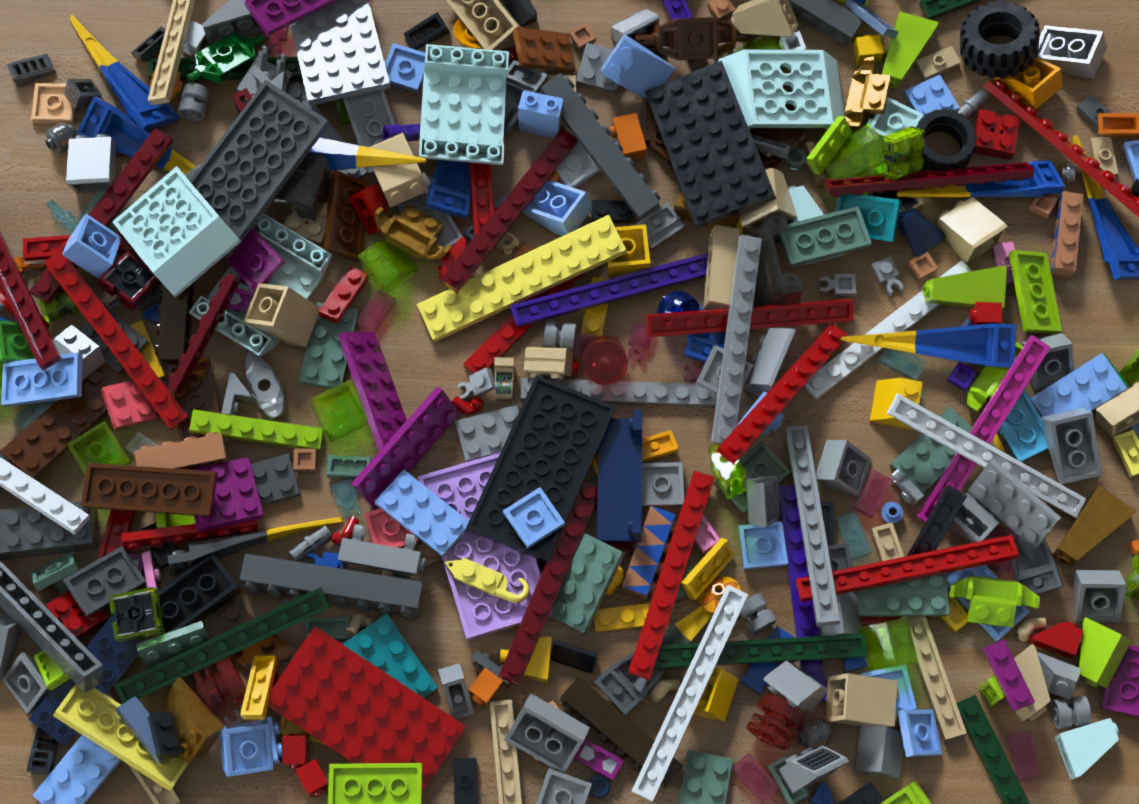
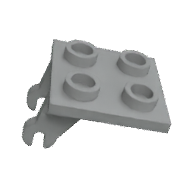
(263, 64)

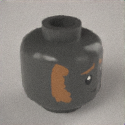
(59, 137)
(814, 733)

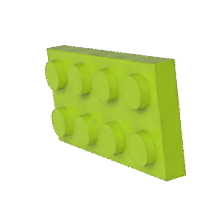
(1035, 292)
(375, 783)

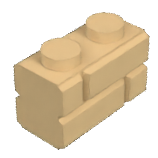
(548, 362)

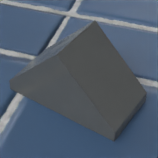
(81, 92)

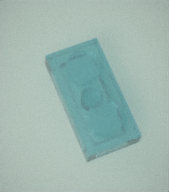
(903, 363)

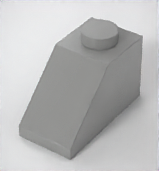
(1059, 675)
(456, 691)

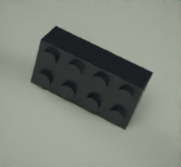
(196, 594)

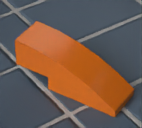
(1119, 125)

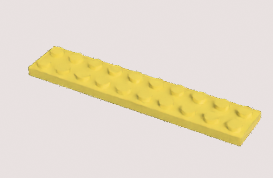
(522, 278)

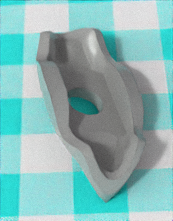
(271, 401)

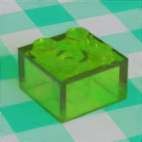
(339, 410)
(98, 446)

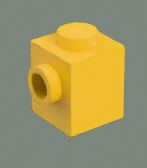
(869, 46)

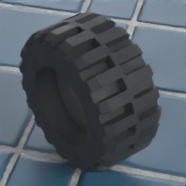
(999, 59)

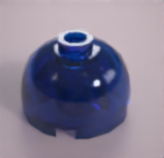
(677, 302)

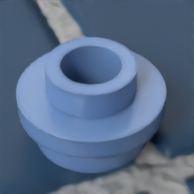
(890, 518)

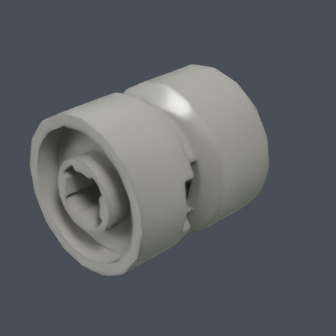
(193, 102)
(559, 335)
(757, 614)
(1075, 712)

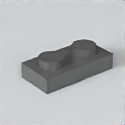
(486, 661)

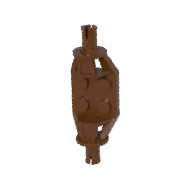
(692, 38)

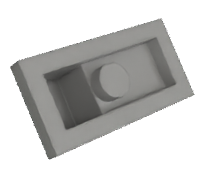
(279, 81)
(235, 392)

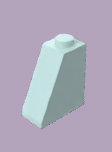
(1085, 745)

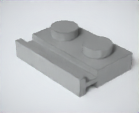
(661, 225)

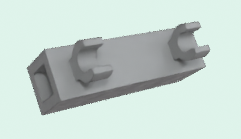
(382, 557)

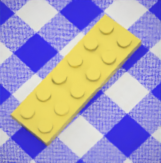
(96, 718)

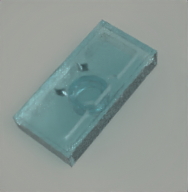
(64, 217)
(853, 534)

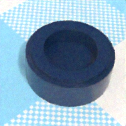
(600, 787)

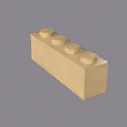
(720, 267)
(1119, 412)

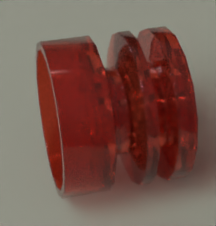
(604, 372)
(220, 685)
(774, 724)

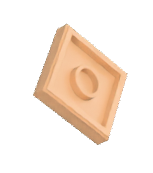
(51, 105)

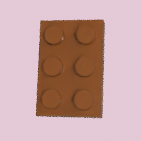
(543, 50)

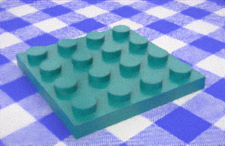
(389, 651)

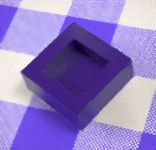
(962, 376)

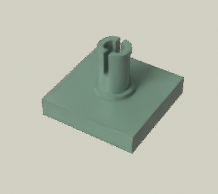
(55, 573)

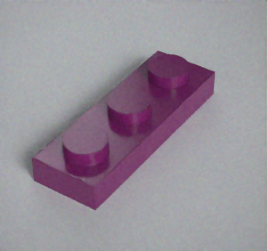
(1008, 675)

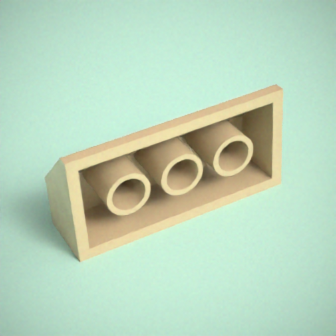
(487, 22)

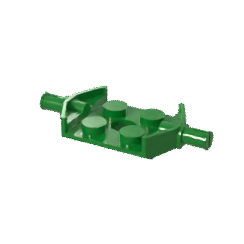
(213, 64)

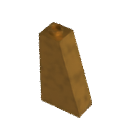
(1094, 523)

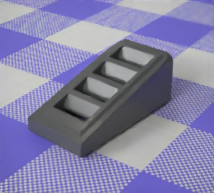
(25, 77)

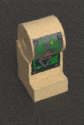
(504, 377)

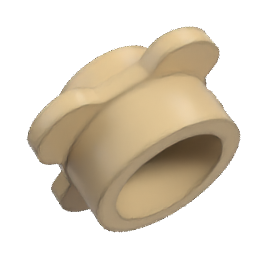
(508, 248)

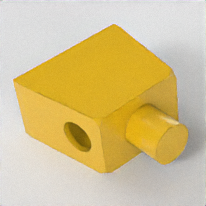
(539, 663)

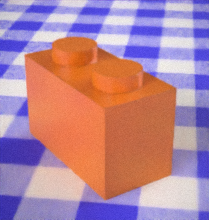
(628, 133)

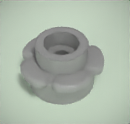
(1069, 173)

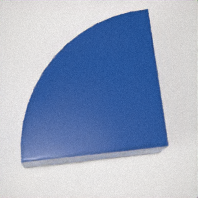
(152, 314)
(853, 664)
(822, 795)

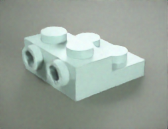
(895, 118)

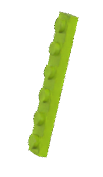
(256, 430)

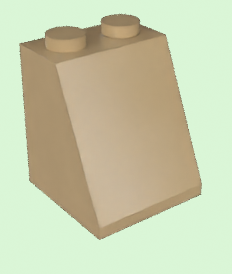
(765, 18)
(399, 181)
(781, 204)
(971, 229)
(282, 314)
(1032, 673)
(861, 700)

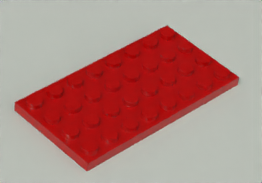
(361, 708)

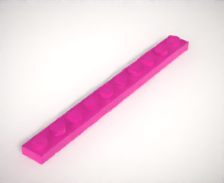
(991, 418)

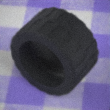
(955, 125)

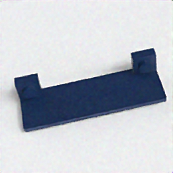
(620, 481)
(115, 659)

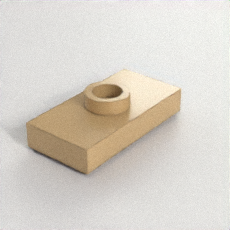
(937, 63)
(1103, 152)

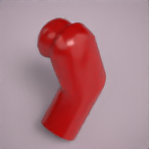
(347, 532)

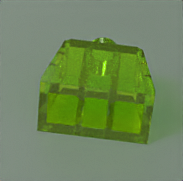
(729, 476)

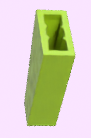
(906, 48)
(967, 288)

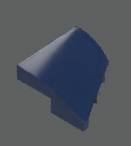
(919, 231)

